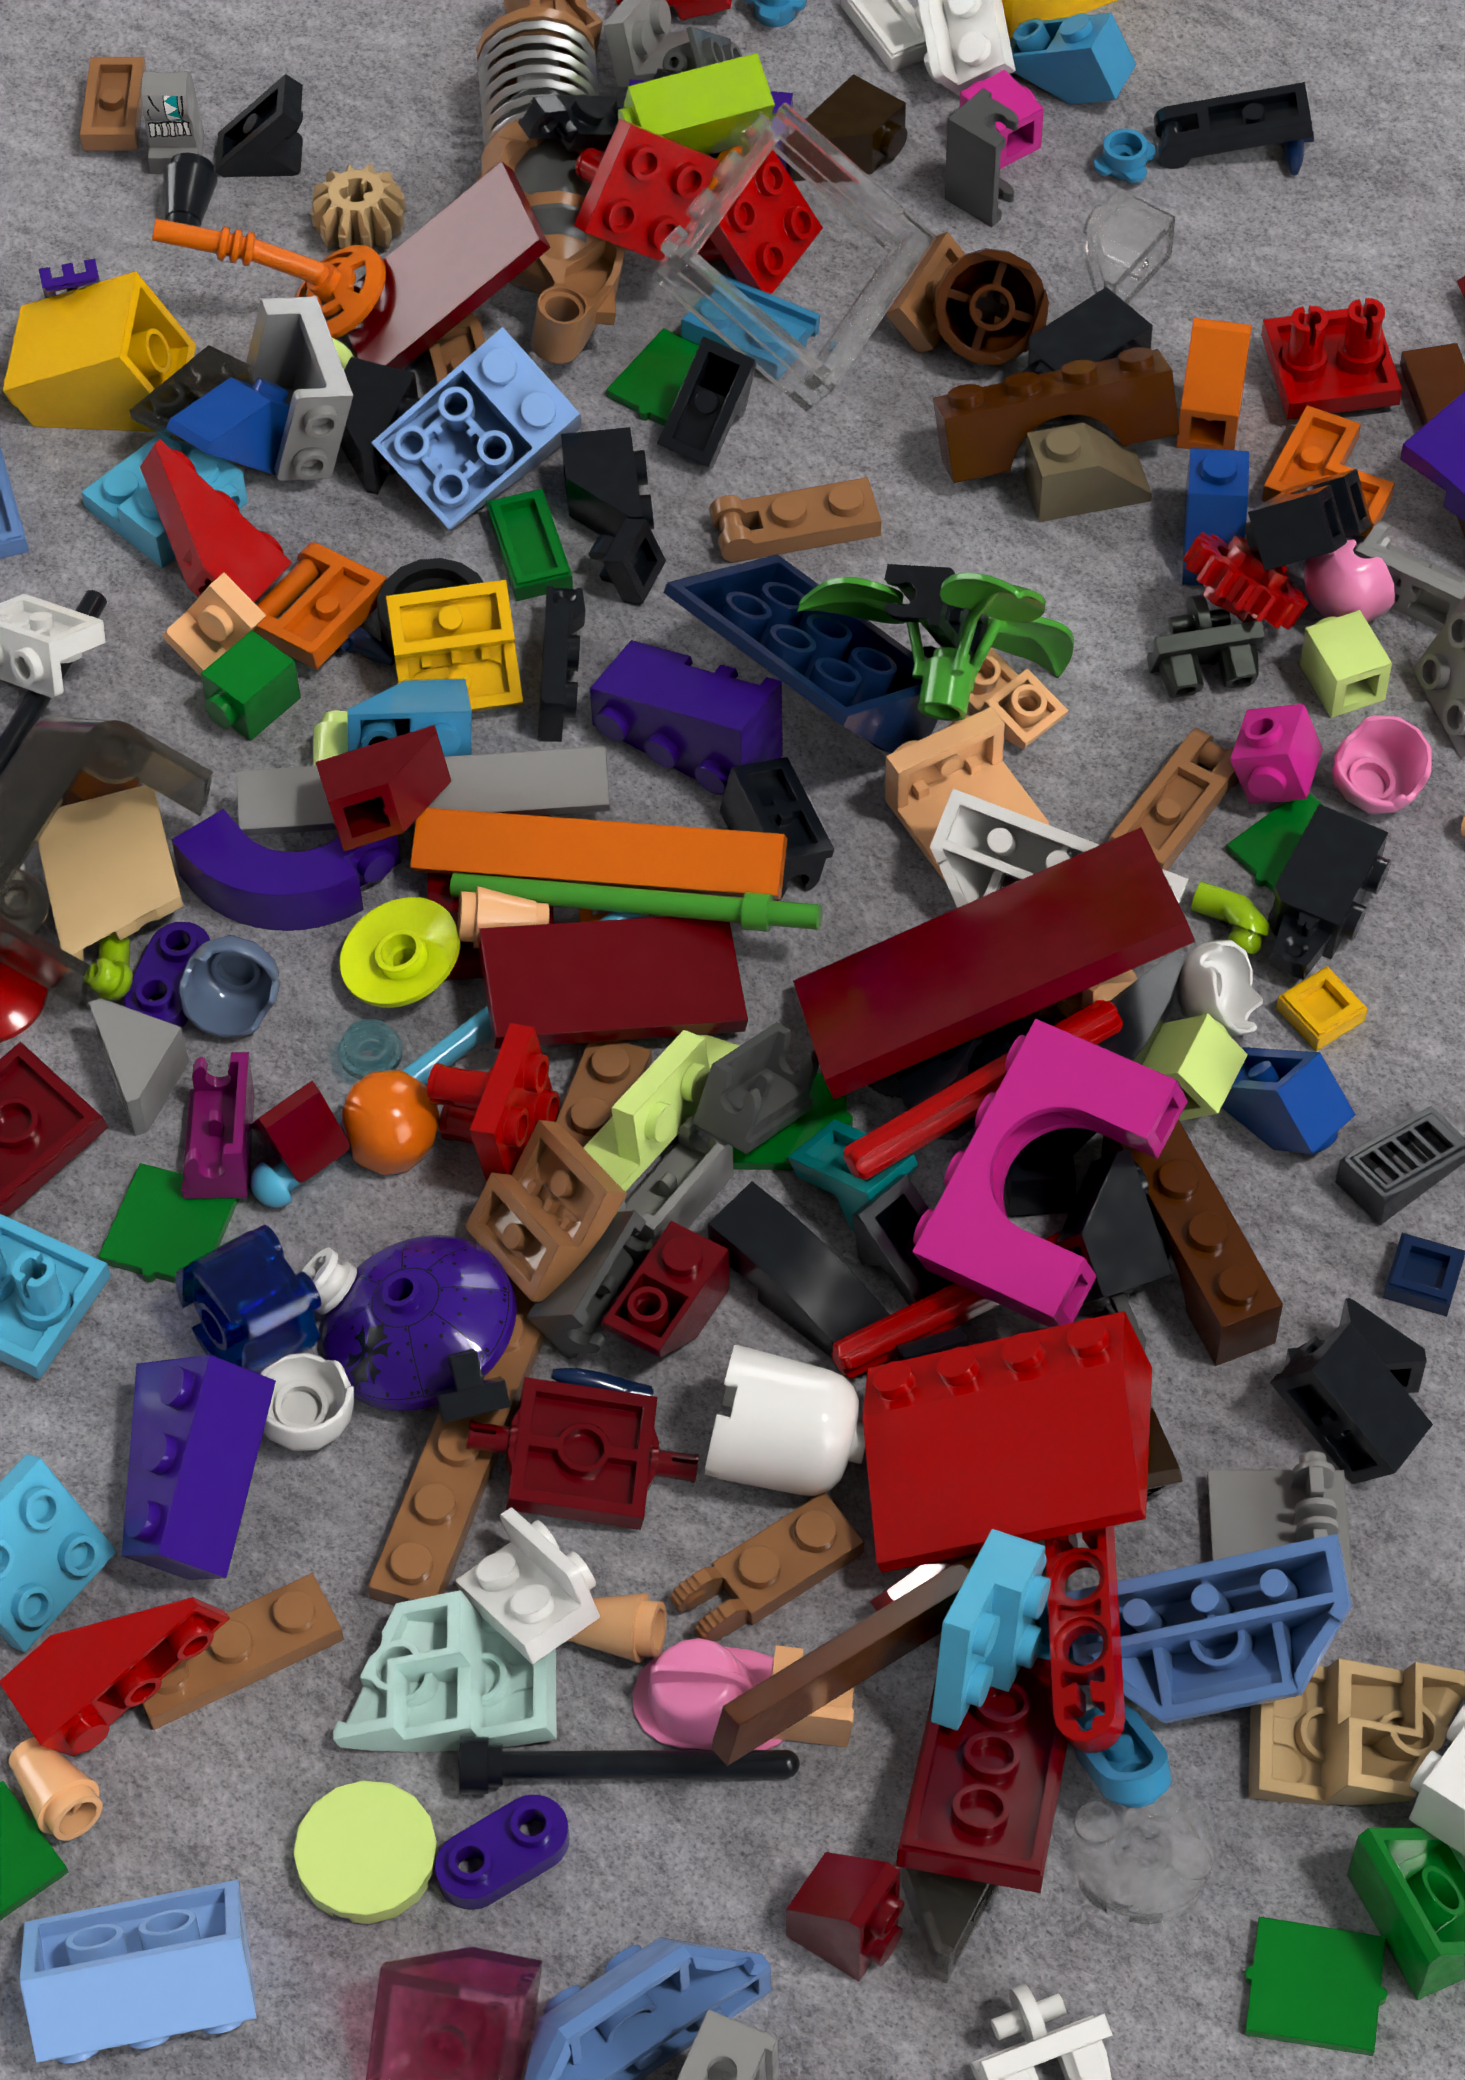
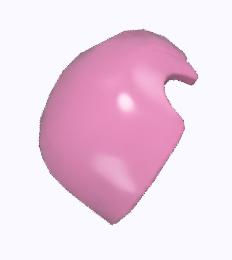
(1346, 583)
(1382, 764)

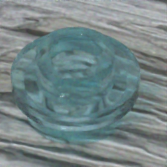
(366, 1036)

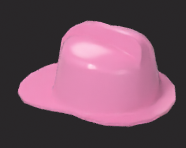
(688, 1685)

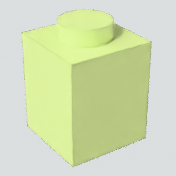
(1345, 663)
(1200, 1059)

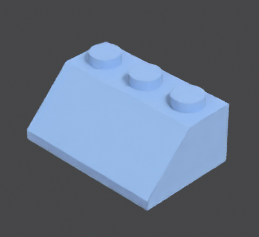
(137, 1972)

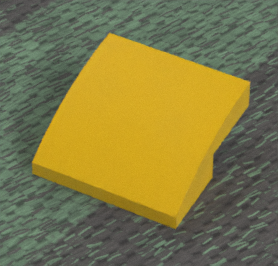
(459, 636)

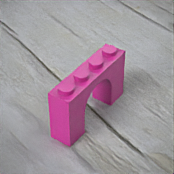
(1048, 1086)

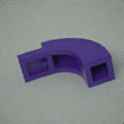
(273, 886)

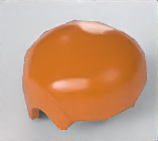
(389, 1121)

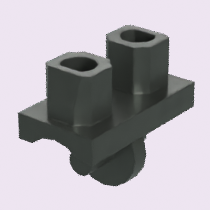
(1201, 639)

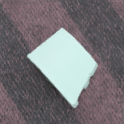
(445, 1679)

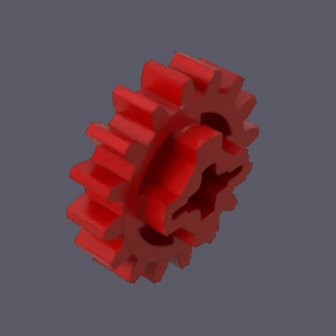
(1241, 585)

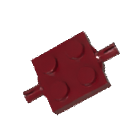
(582, 1453)

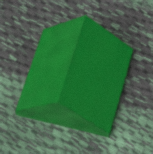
(1416, 1901)

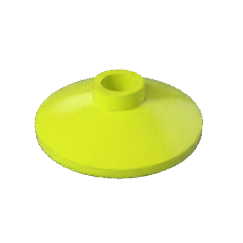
(389, 936)

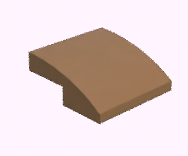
(546, 1211)

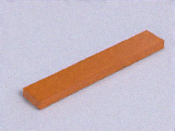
(599, 852)

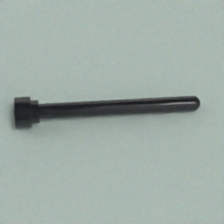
(487, 1765)

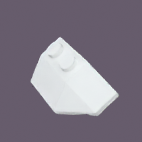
(993, 847)

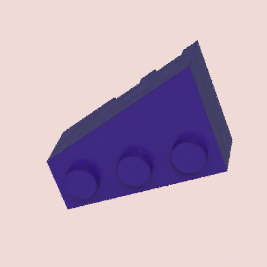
(688, 714)
(191, 1462)

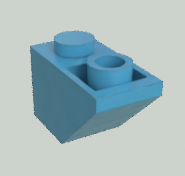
(1073, 57)
(411, 708)

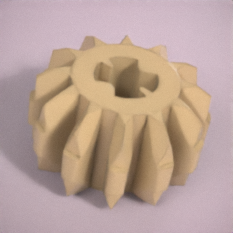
(358, 208)

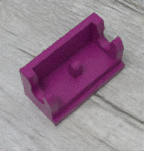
(219, 1131)

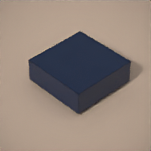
(1424, 1274)

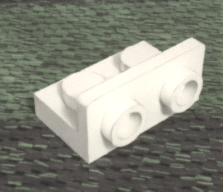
(964, 41)
(39, 638)
(531, 1589)

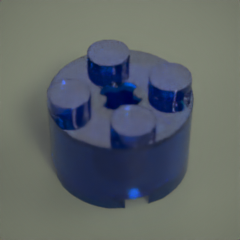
(250, 1301)

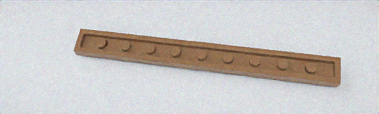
(449, 1476)

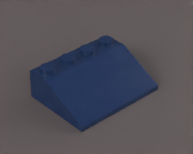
(826, 657)

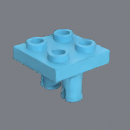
(42, 1294)
(45, 1551)

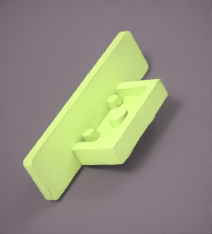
(656, 1107)

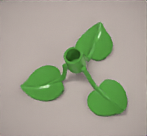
(949, 674)

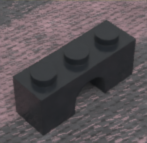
(1308, 520)

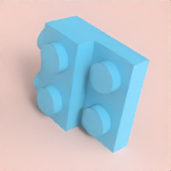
(128, 508)
(990, 1626)

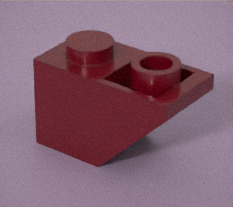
(383, 786)
(671, 1292)
(848, 1912)

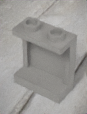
(298, 354)

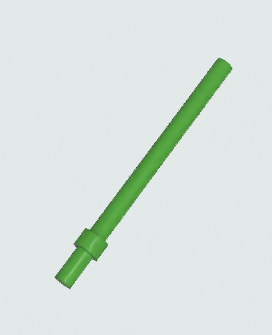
(753, 911)

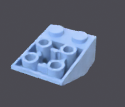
(478, 430)

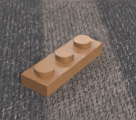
(249, 1647)

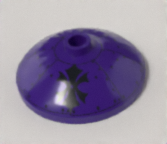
(399, 1346)

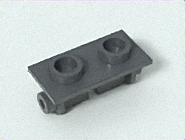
(702, 50)

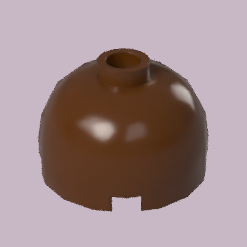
(990, 306)

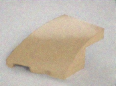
(108, 868)
(1352, 1734)

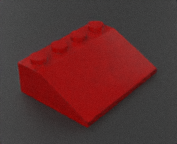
(1010, 1438)

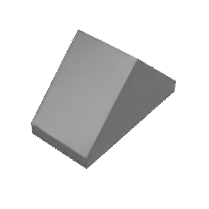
(142, 1056)

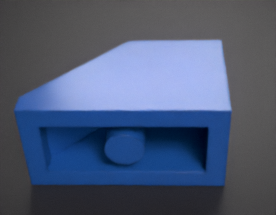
(237, 422)
(1215, 498)
(1288, 1100)

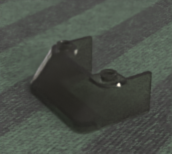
(29, 798)

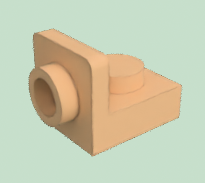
(213, 624)

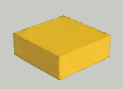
(1321, 1008)

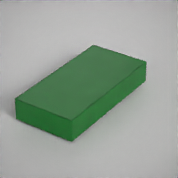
(529, 544)

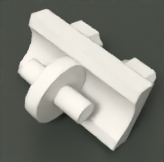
(1075, 2044)

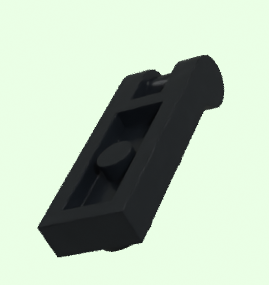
(1232, 123)

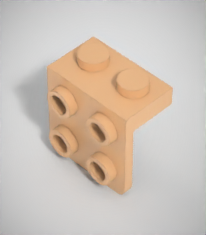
(959, 757)

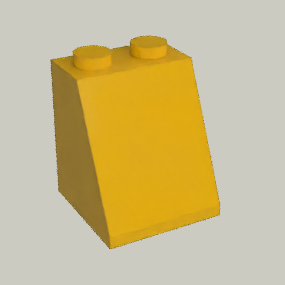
(93, 355)

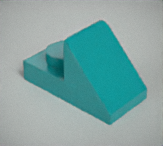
(823, 1165)

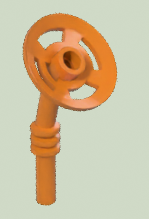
(328, 280)

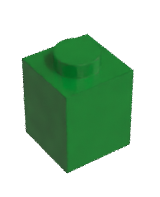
(250, 686)

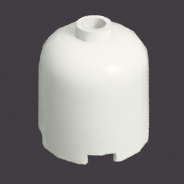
(787, 1425)

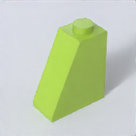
(702, 105)

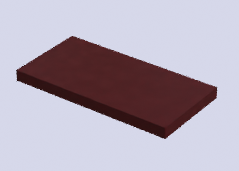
(991, 962)

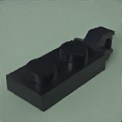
(575, 119)
(560, 654)

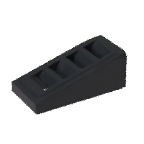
(1384, 1200)

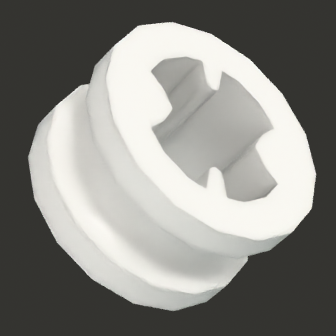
(330, 1278)

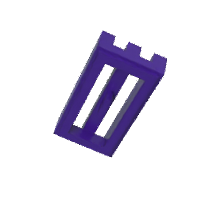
(69, 279)

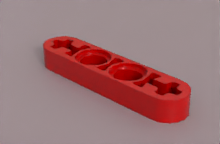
(1077, 1617)

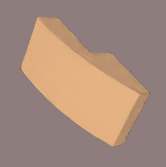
(1018, 700)

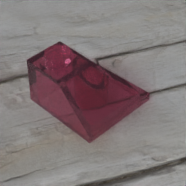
(454, 2016)

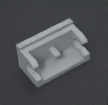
(1419, 586)
(681, 1182)
(731, 2052)

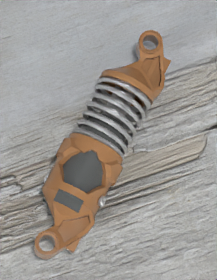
(526, 55)

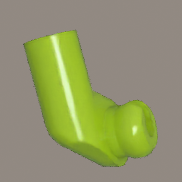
(1235, 910)
(112, 973)

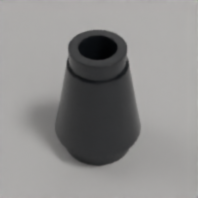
(188, 188)

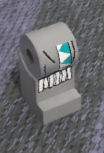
(170, 117)

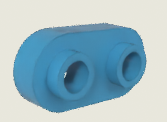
(1133, 1768)

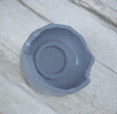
(229, 986)

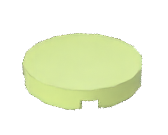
(366, 1852)

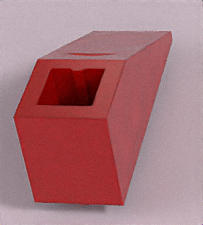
(208, 528)
(95, 1673)

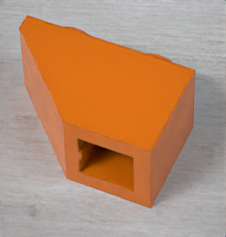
(1213, 384)

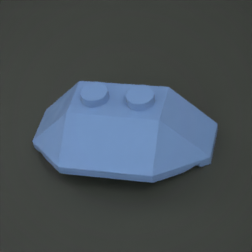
(1227, 1629)
(643, 2010)

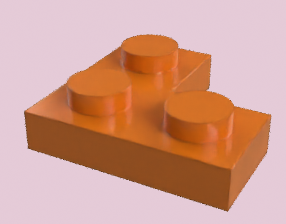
(1319, 450)

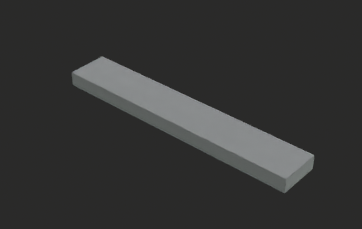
(495, 782)

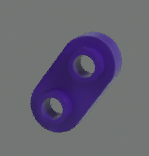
(162, 971)
(507, 1853)

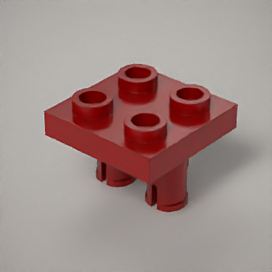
(640, 188)
(764, 229)
(1332, 359)
(497, 1106)

